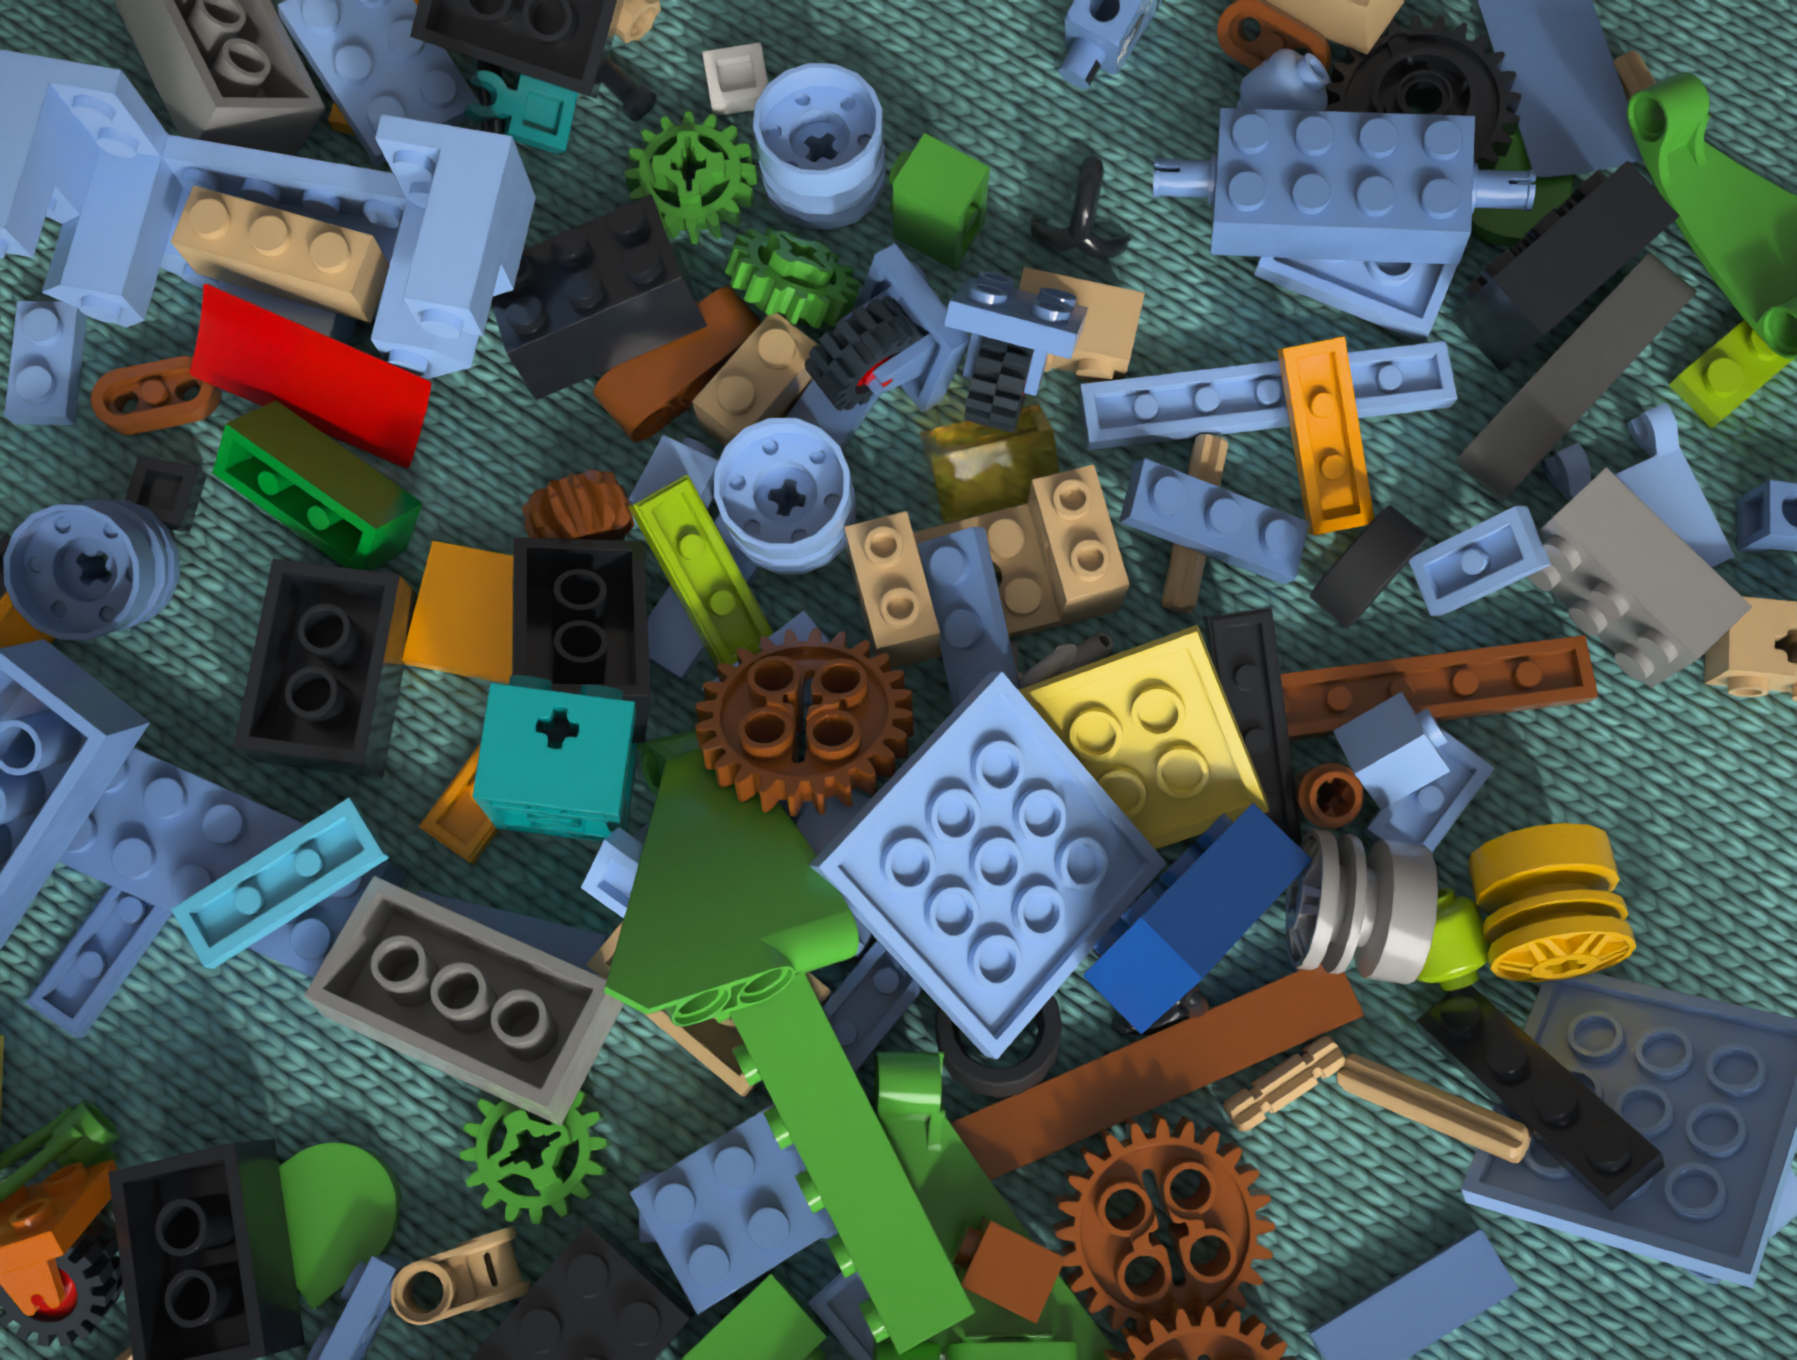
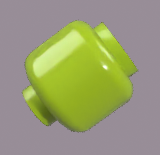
(1456, 943)

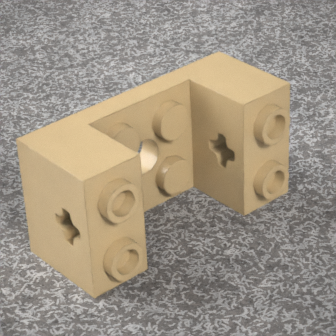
(1051, 556)

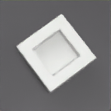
(735, 77)

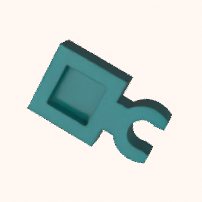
(533, 110)

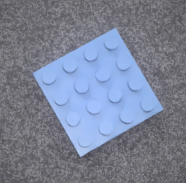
(990, 864)
(1701, 1086)

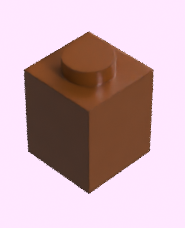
(1006, 1268)

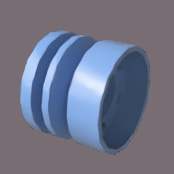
(59, 573)

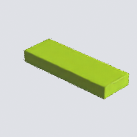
(701, 570)

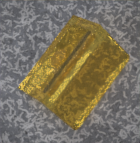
(986, 467)

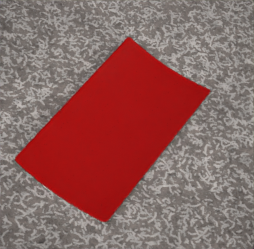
(311, 375)

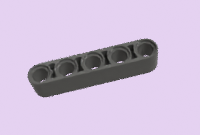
(1575, 377)

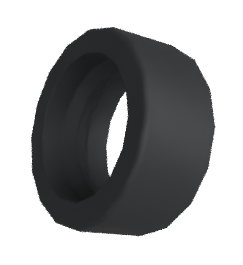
(1368, 566)
(1004, 1080)

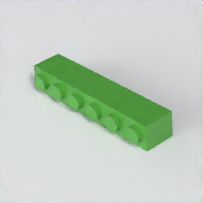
(848, 1167)

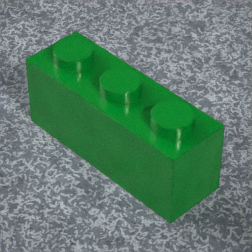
(316, 487)

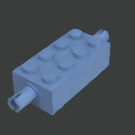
(1343, 185)

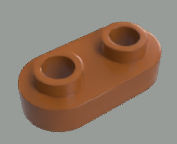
(1277, 32)
(160, 394)

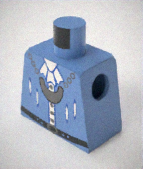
(1102, 36)

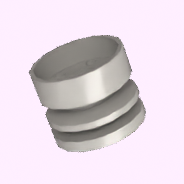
(1362, 907)

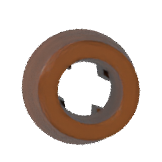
(1339, 799)

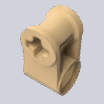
(466, 1278)

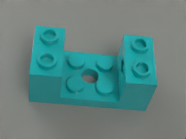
(556, 787)

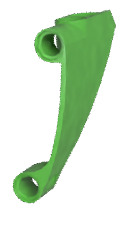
(1727, 213)
(720, 898)
(958, 1195)

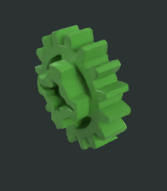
(720, 179)
(792, 277)
(548, 1177)

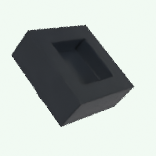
(167, 490)

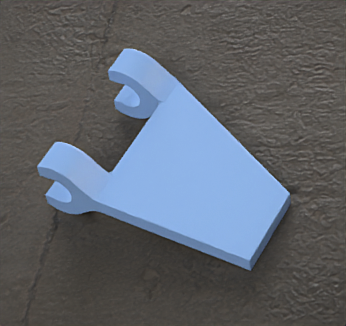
(1659, 482)

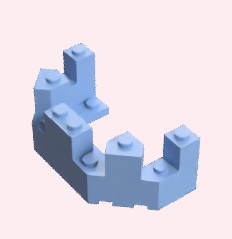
(104, 167)

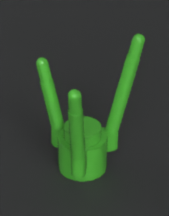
(72, 1137)

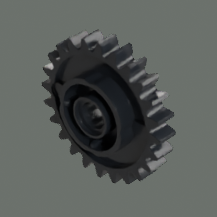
(1435, 72)

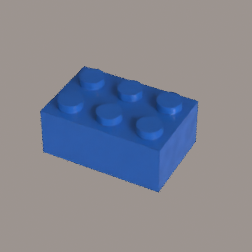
(1185, 930)

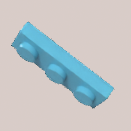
(279, 883)

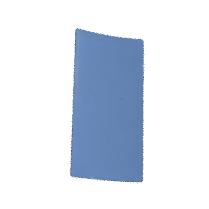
(1567, 84)

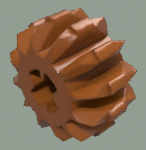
(579, 508)

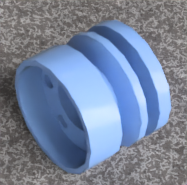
(820, 145)
(766, 468)

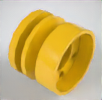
(1550, 903)

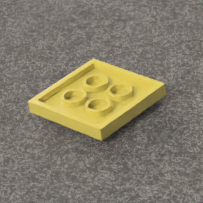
(1155, 735)

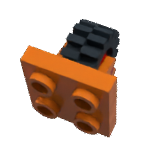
(53, 1266)

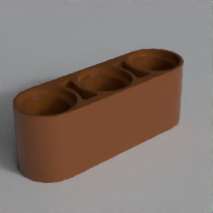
(662, 383)

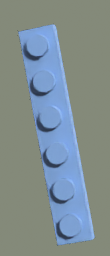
(1254, 397)

